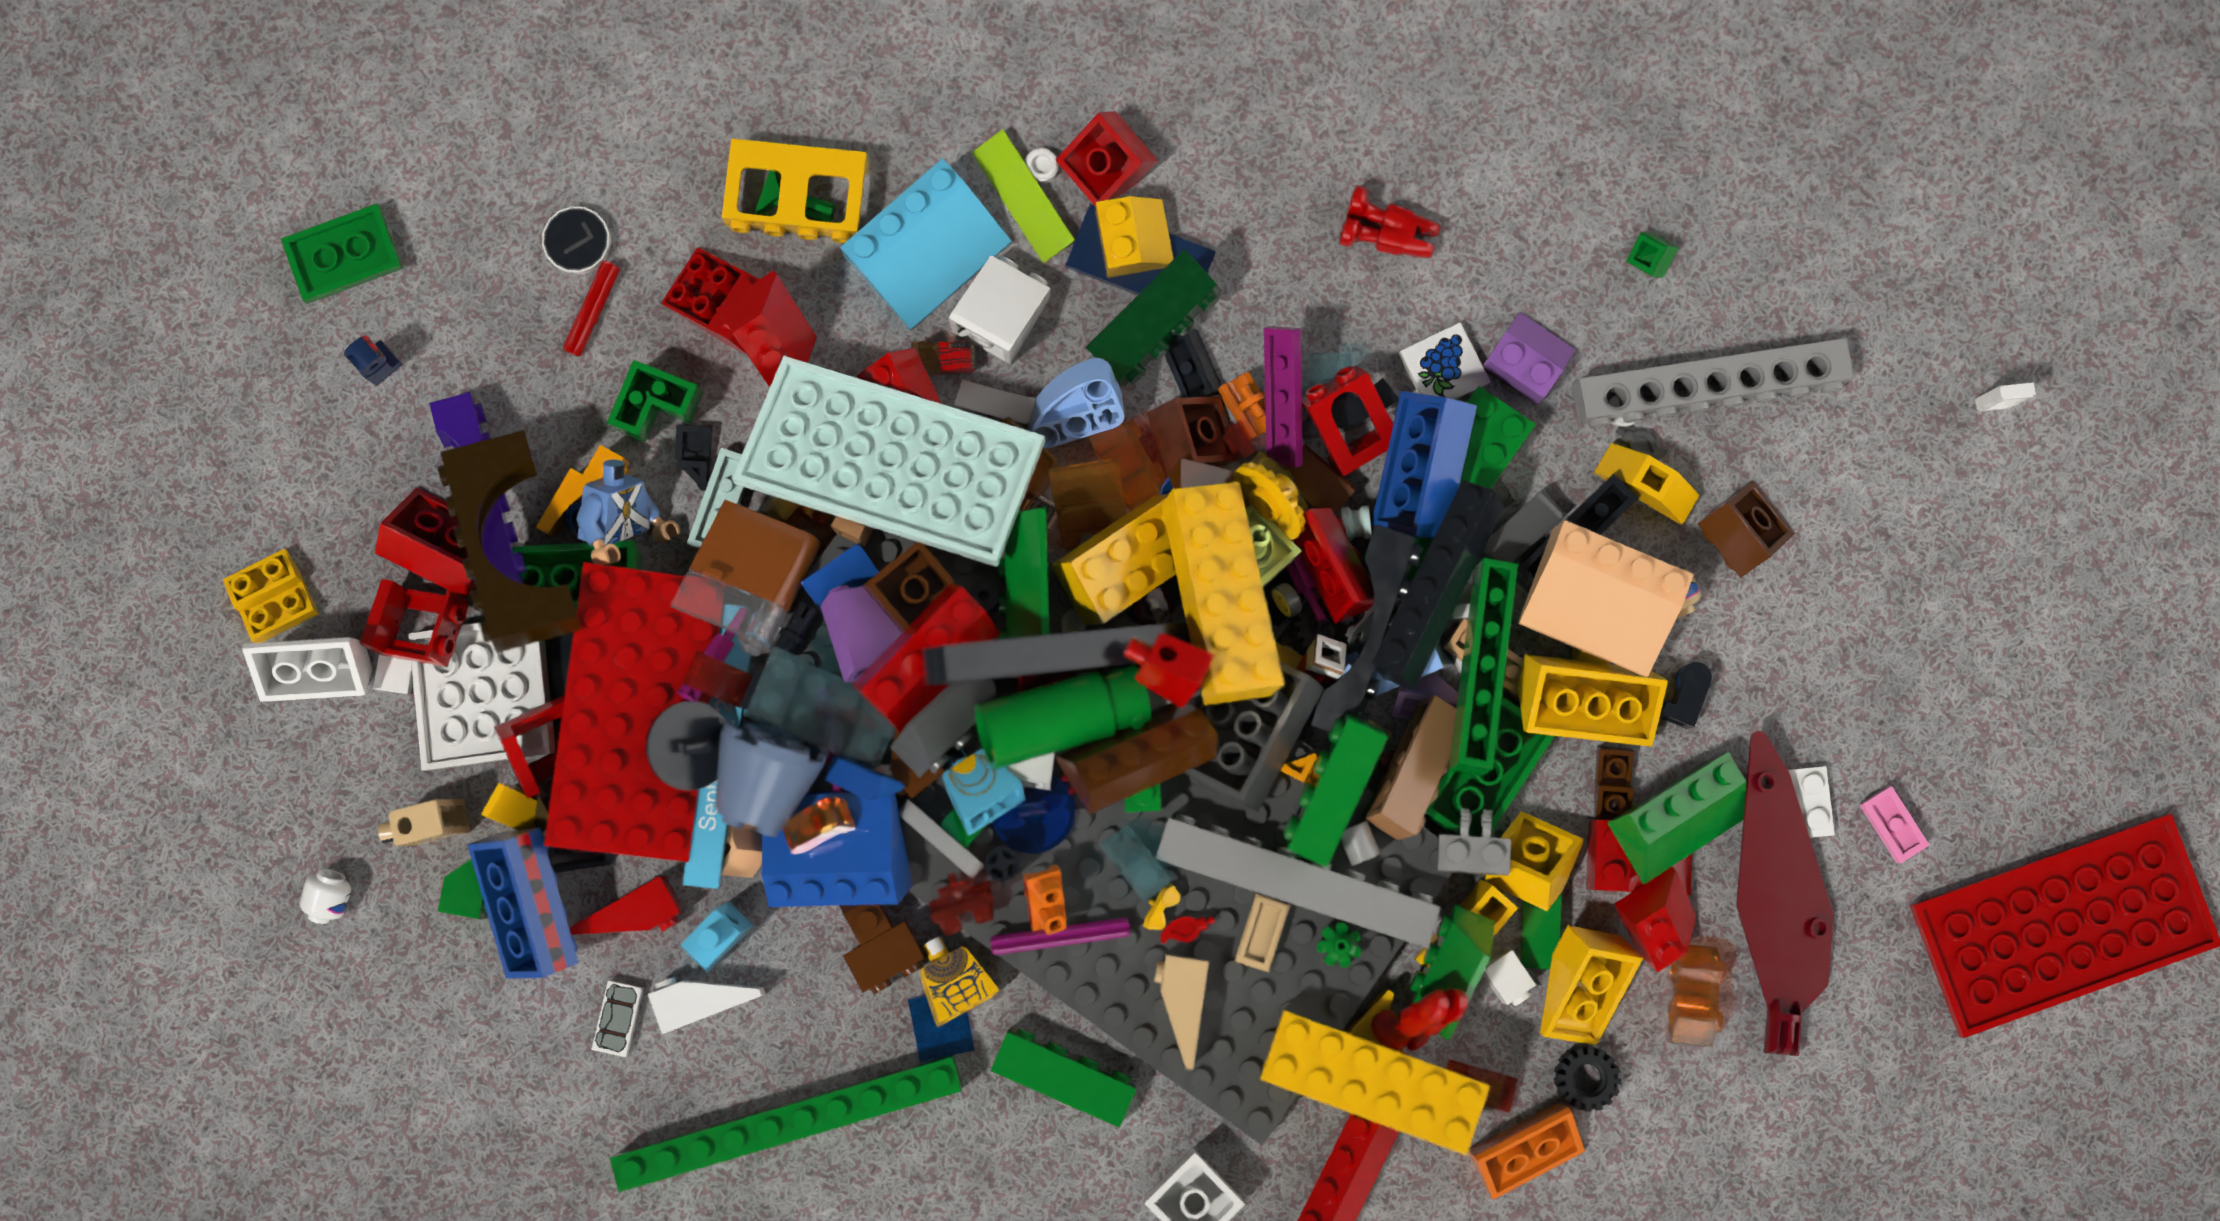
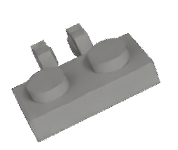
(1474, 854)

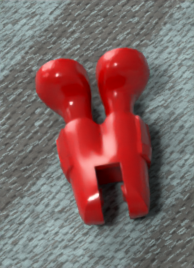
(1397, 228)
(1419, 1020)

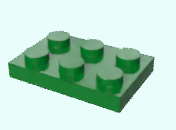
(341, 253)

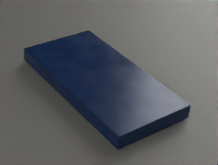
(1088, 257)

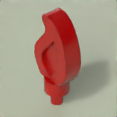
(1185, 928)

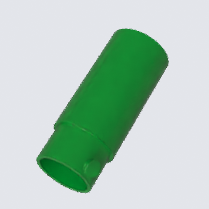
(1061, 715)

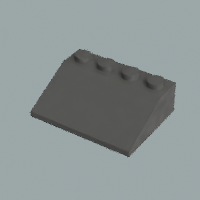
(1255, 737)

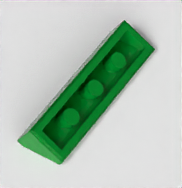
(1539, 934)

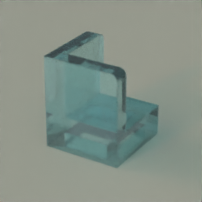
(1325, 366)

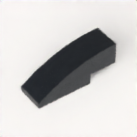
(1350, 412)

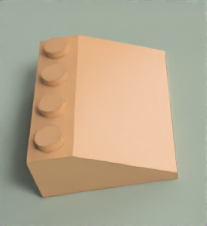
(1604, 598)

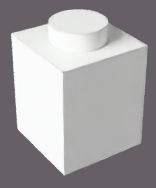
(1508, 978)

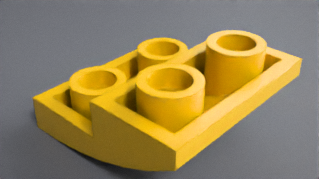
(270, 596)

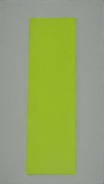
(1023, 196)

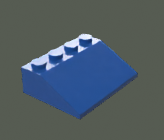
(848, 869)

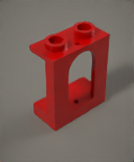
(1318, 404)
(388, 614)
(507, 732)

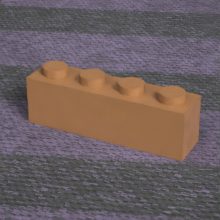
(1414, 770)

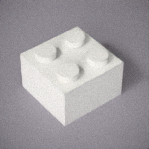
(1193, 1193)

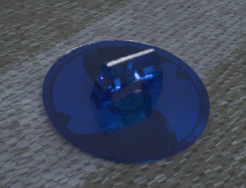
(1038, 821)

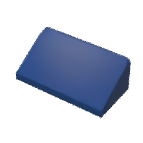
(849, 569)
(861, 779)

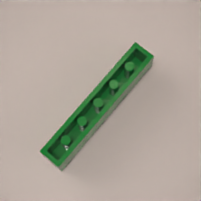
(1483, 667)

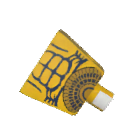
(953, 981)

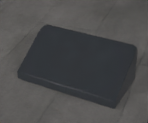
(1192, 366)

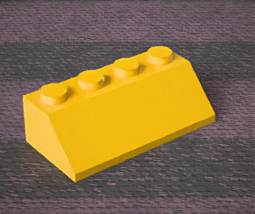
(1589, 700)

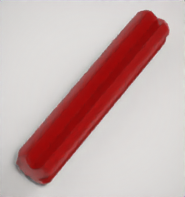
(591, 308)

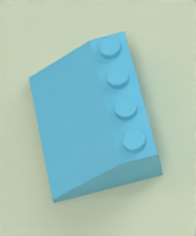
(925, 244)

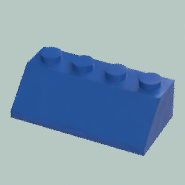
(1423, 463)

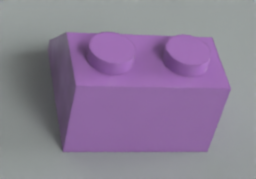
(1528, 358)

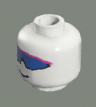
(325, 896)

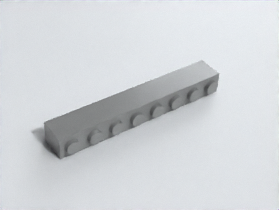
(1298, 882)

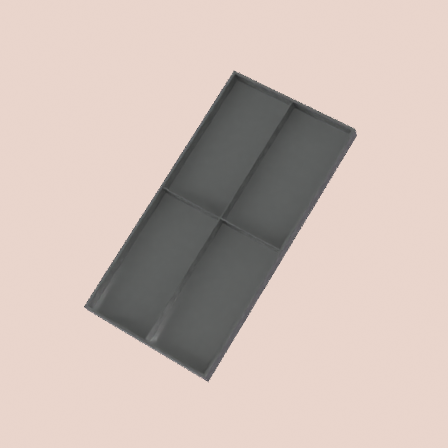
(1115, 978)

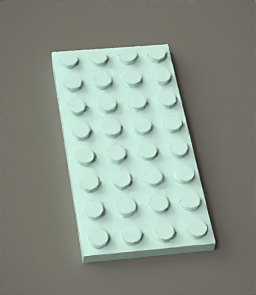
(889, 460)

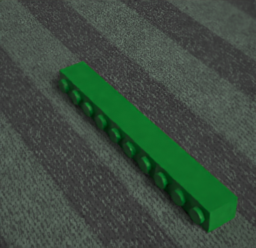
(786, 1123)

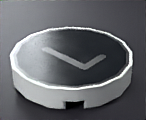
(576, 240)

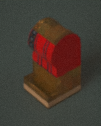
(946, 358)
(818, 824)

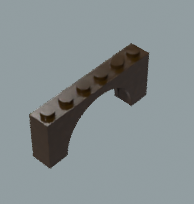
(512, 610)

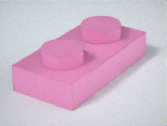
(1894, 824)

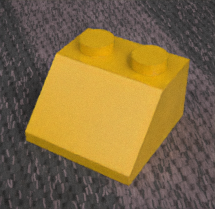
(1133, 235)
(1538, 860)

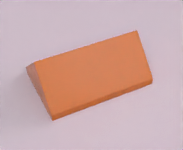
(1527, 1150)

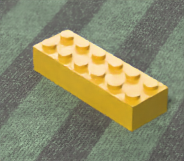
(1222, 591)
(1374, 1082)

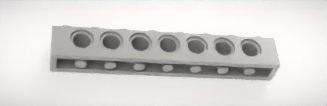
(1829, 357)

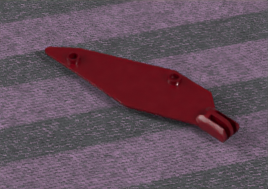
(1781, 899)

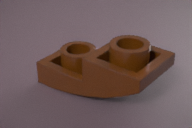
(1613, 782)

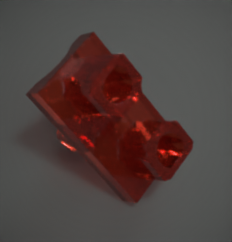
(961, 898)

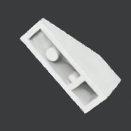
(691, 1000)

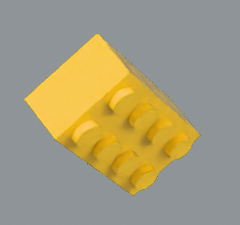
(1118, 564)

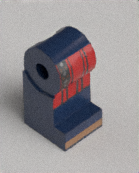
(372, 360)

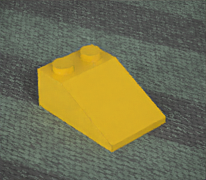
(1586, 984)

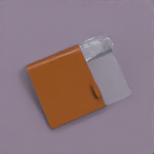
(747, 575)

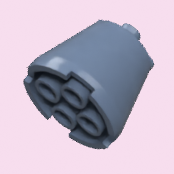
(763, 775)

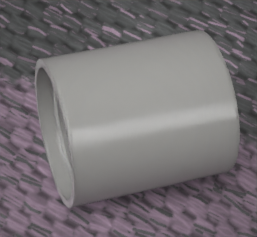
(1359, 843)

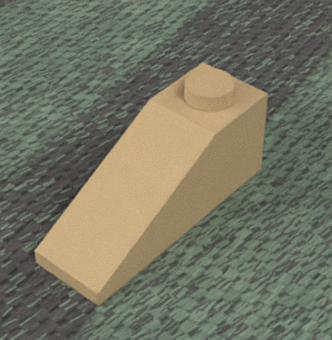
(1183, 994)

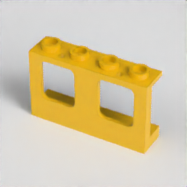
(796, 167)

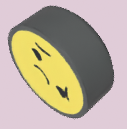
(1286, 600)

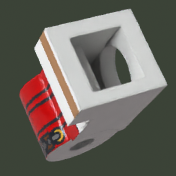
(1321, 667)

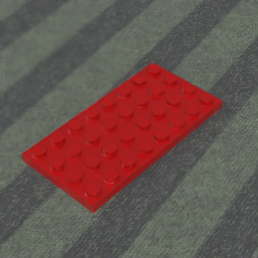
(618, 680)
(2065, 925)

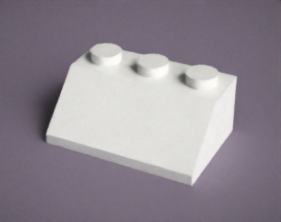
(308, 668)

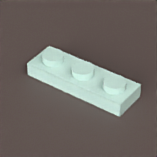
(718, 489)

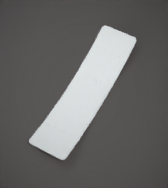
(994, 402)

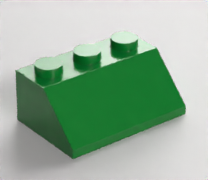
(1456, 958)

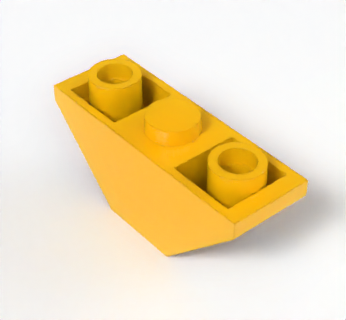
(1649, 481)

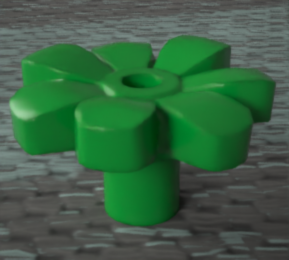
(1331, 942)

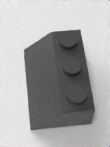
(942, 725)

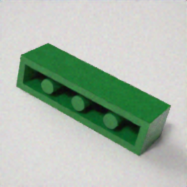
(1063, 1077)

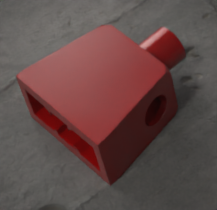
(1169, 667)

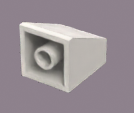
(1000, 308)

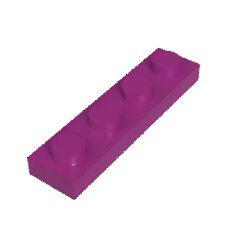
(1283, 395)

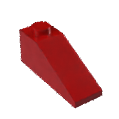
(641, 910)

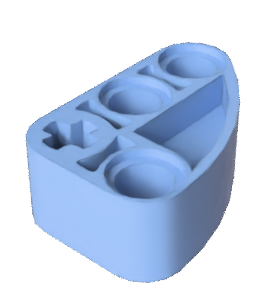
(1078, 404)

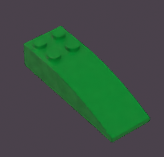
(1493, 443)

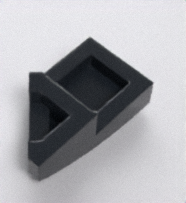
(694, 452)

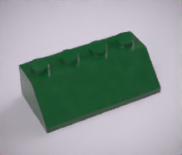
(1155, 318)

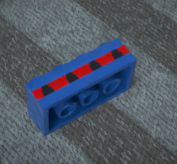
(523, 903)

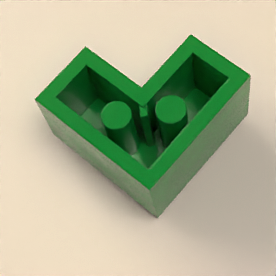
(647, 393)

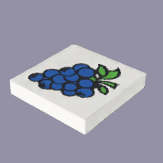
(1445, 364)

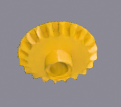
(1271, 497)

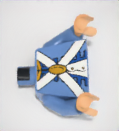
(617, 510)

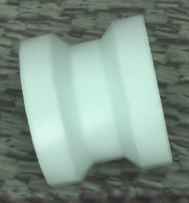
(1357, 522)

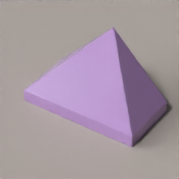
(1427, 687)

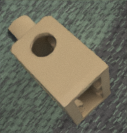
(425, 822)

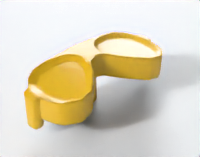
(1167, 897)

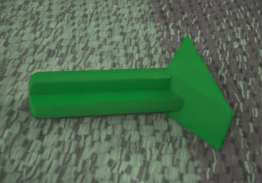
(815, 207)

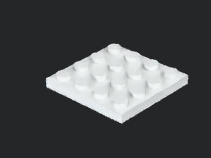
(473, 695)

